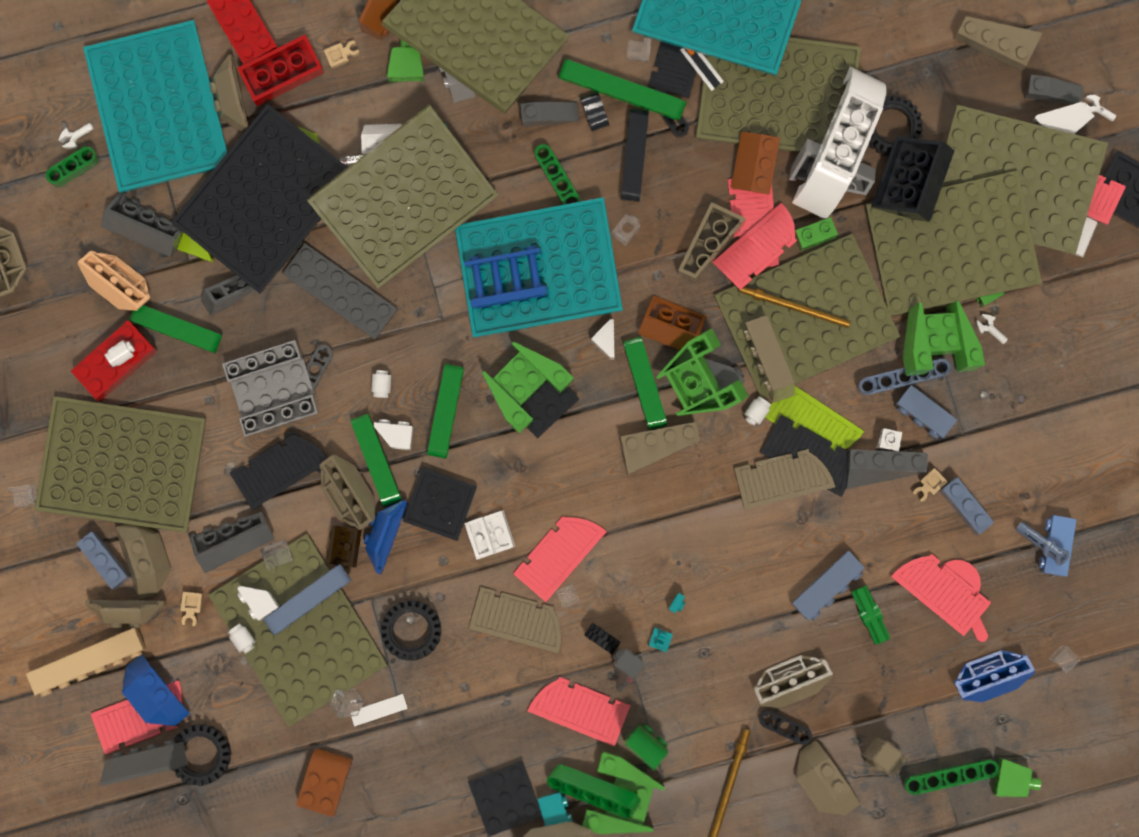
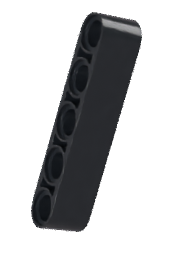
(635, 155)

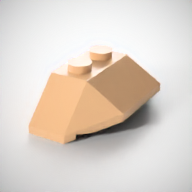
(114, 280)

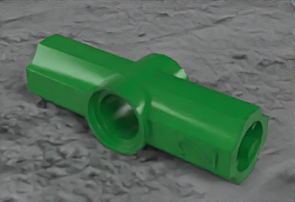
(870, 615)

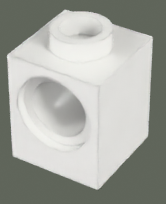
(889, 440)

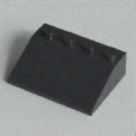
(913, 178)

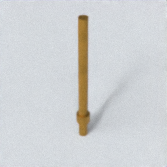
(759, 295)
(740, 749)

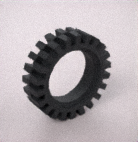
(912, 115)
(388, 635)
(222, 750)

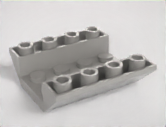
(271, 388)

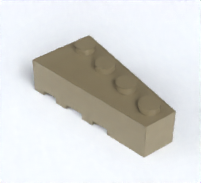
(1000, 41)
(710, 239)
(654, 445)
(884, 757)

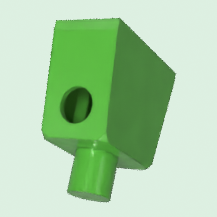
(405, 64)
(1014, 780)

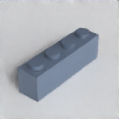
(826, 586)

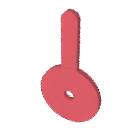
(971, 576)

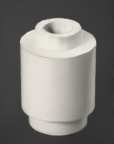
(120, 353)
(381, 384)
(757, 411)
(241, 639)

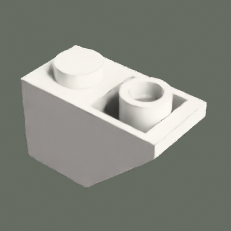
(397, 436)
(260, 602)

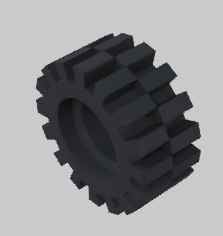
(602, 638)

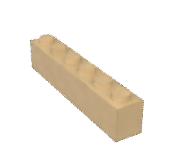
(86, 661)

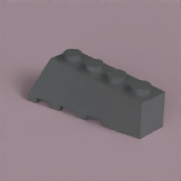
(141, 225)
(875, 466)
(230, 541)
(625, 668)

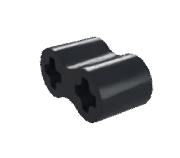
(594, 111)

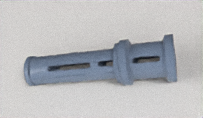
(1048, 547)

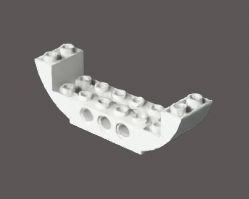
(843, 144)

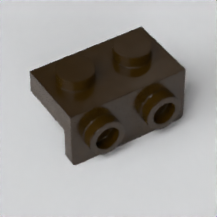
(344, 546)

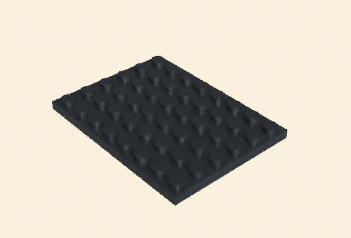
(255, 200)

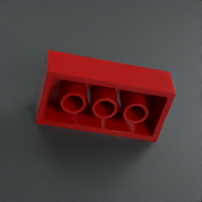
(243, 28)
(280, 70)
(98, 374)

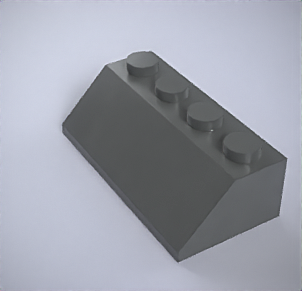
(144, 763)

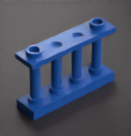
(500, 297)

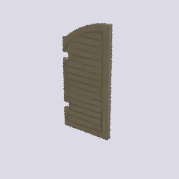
(782, 479)
(516, 620)

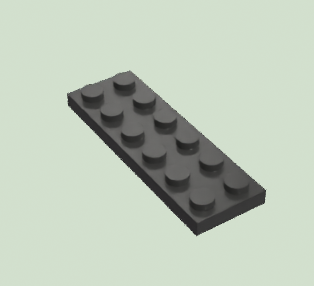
(340, 291)

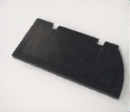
(675, 71)
(788, 440)
(277, 469)

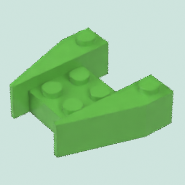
(940, 335)
(521, 380)
(695, 381)
(629, 778)

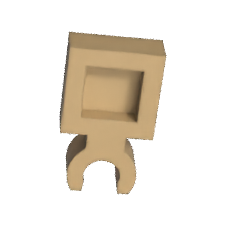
(338, 55)
(932, 483)
(191, 604)

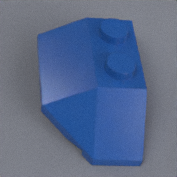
(383, 534)
(993, 676)
(151, 694)

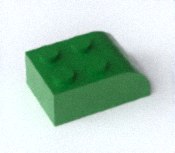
(646, 746)

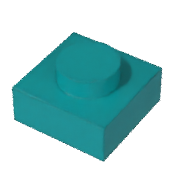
(677, 604)

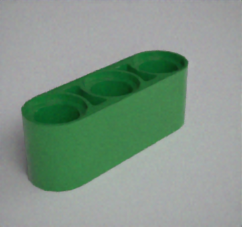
(63, 167)

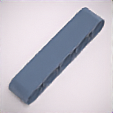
(895, 382)
(307, 600)

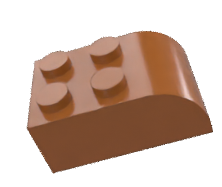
(324, 782)

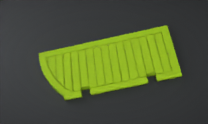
(817, 418)

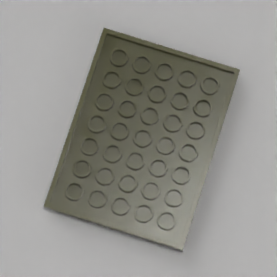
(481, 43)
(788, 106)
(1053, 165)
(402, 196)
(968, 250)
(827, 280)
(120, 464)
(314, 654)

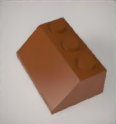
(374, 14)
(755, 163)
(671, 323)

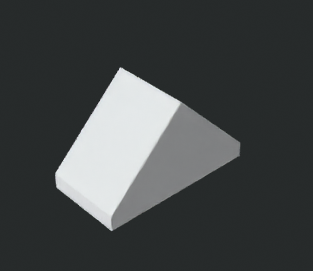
(605, 339)

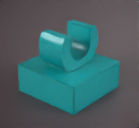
(660, 639)

